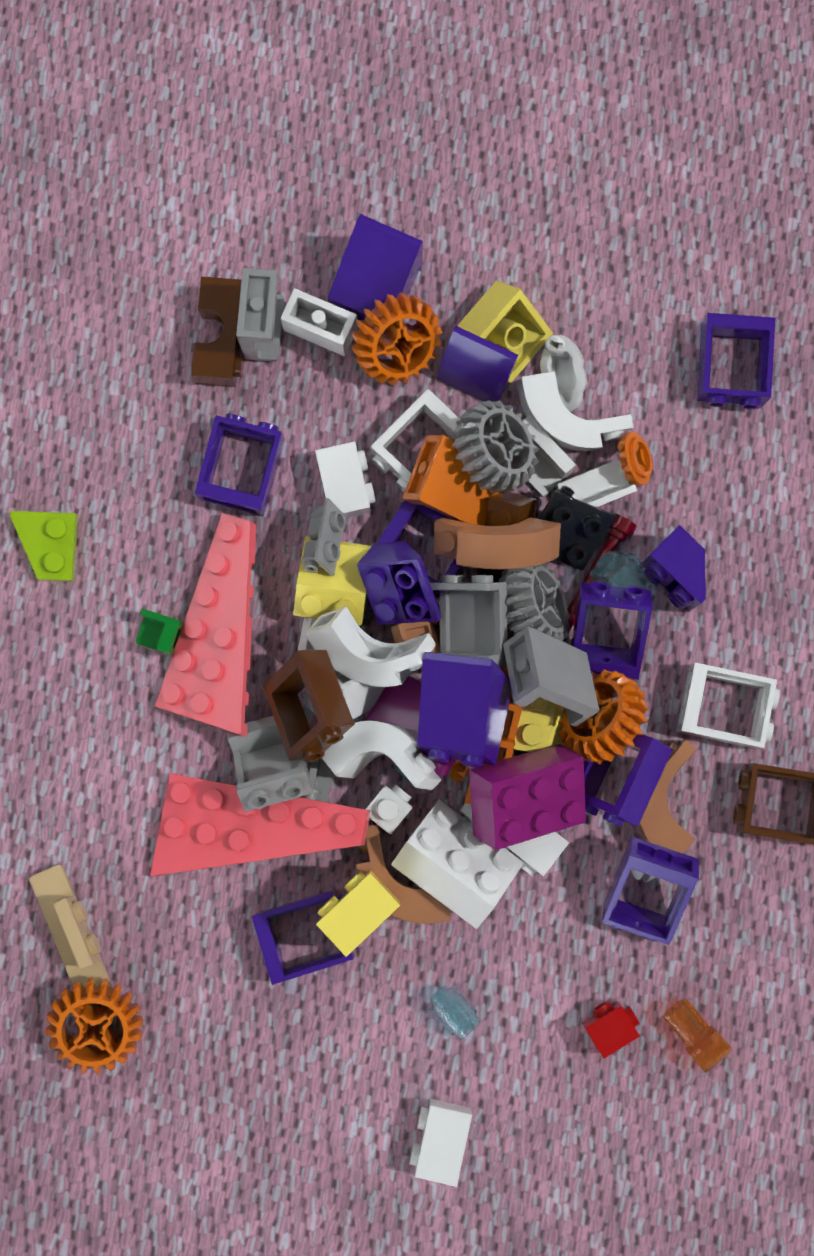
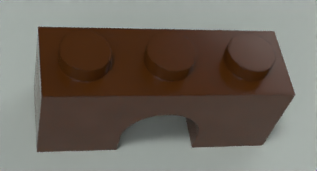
(219, 361)

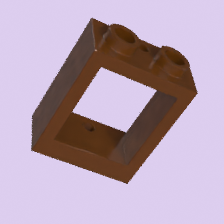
(314, 672)
(743, 812)

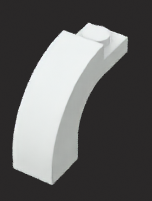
(542, 401)
(362, 656)
(375, 738)

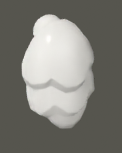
(567, 362)

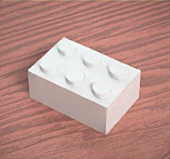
(456, 865)

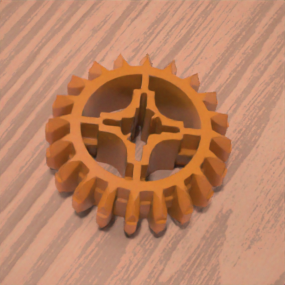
(386, 334)
(614, 723)
(78, 1004)

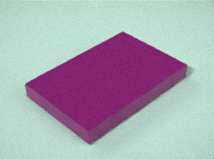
(401, 707)

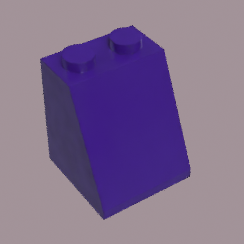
(374, 265)
(462, 709)

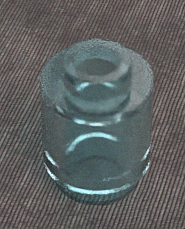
(454, 1011)

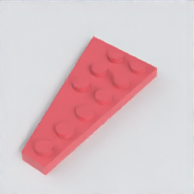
(215, 641)
(208, 827)

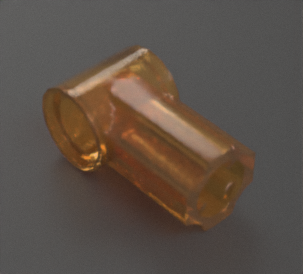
(701, 1041)

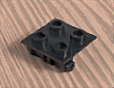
(581, 526)

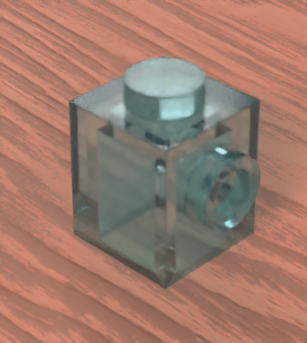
(620, 570)

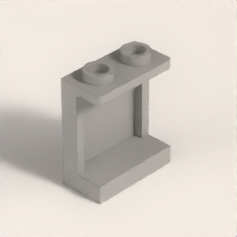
(260, 315)
(473, 617)
(552, 671)
(264, 769)

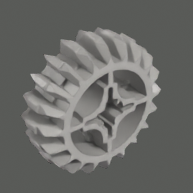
(495, 447)
(536, 601)

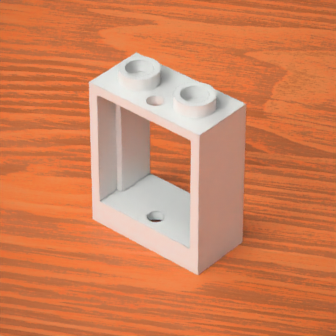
(435, 410)
(692, 697)

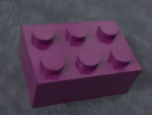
(527, 796)

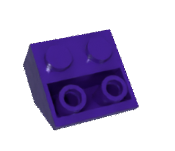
(679, 568)
(397, 584)

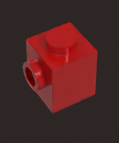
(611, 1027)

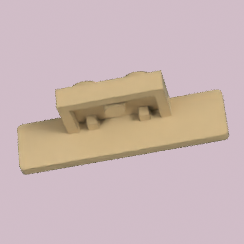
(68, 926)

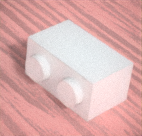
(319, 322)
(343, 478)
(442, 1142)

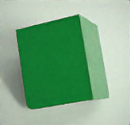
(158, 632)

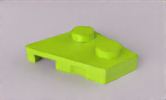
(48, 542)

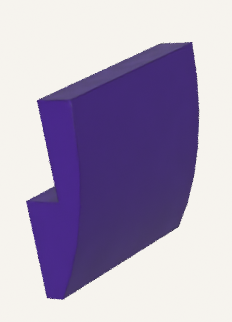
(476, 366)

